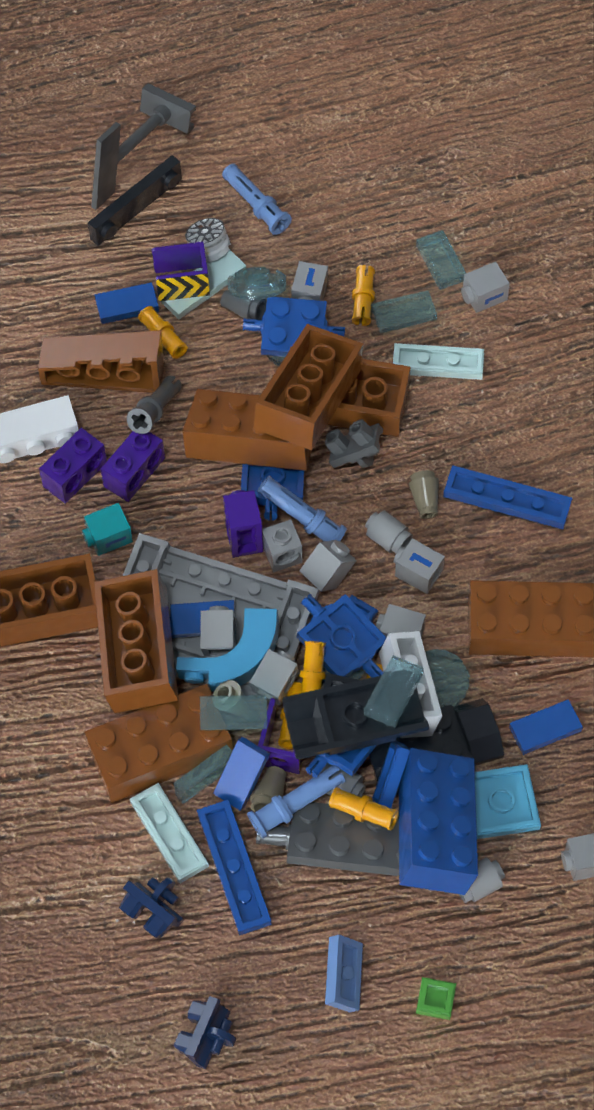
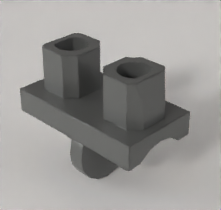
(356, 447)

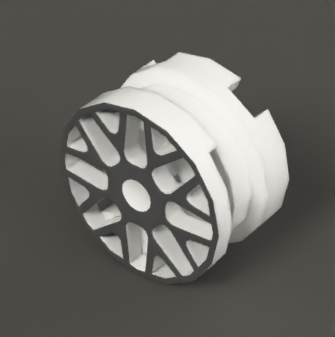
(213, 236)

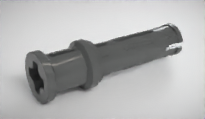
(151, 407)

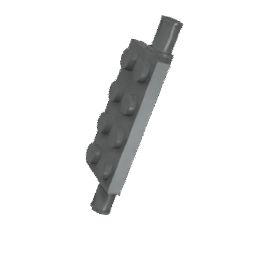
(337, 841)

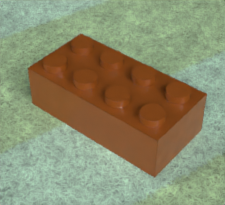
(308, 386)
(375, 397)
(223, 430)
(47, 600)
(531, 618)
(135, 641)
(153, 745)

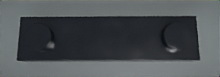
(135, 200)

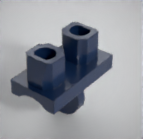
(140, 897)
(209, 1034)

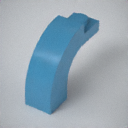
(239, 664)

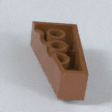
(104, 361)

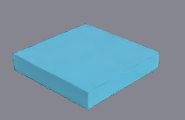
(505, 802)

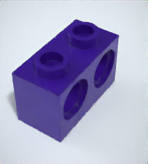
(132, 464)
(73, 465)
(243, 523)

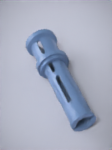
(263, 206)
(313, 520)
(282, 808)

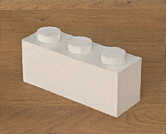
(36, 428)
(410, 648)

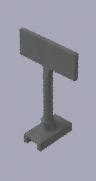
(162, 109)

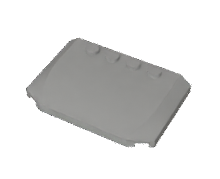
(202, 579)

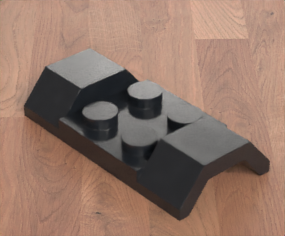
(336, 723)
(462, 731)

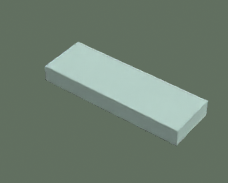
(218, 278)
(440, 360)
(169, 833)

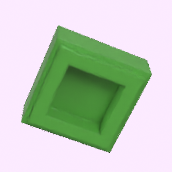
(436, 998)

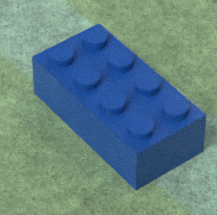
(437, 822)

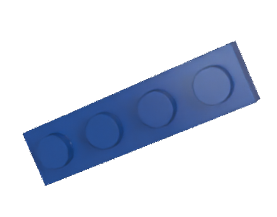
(507, 497)
(234, 867)

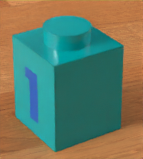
(107, 529)

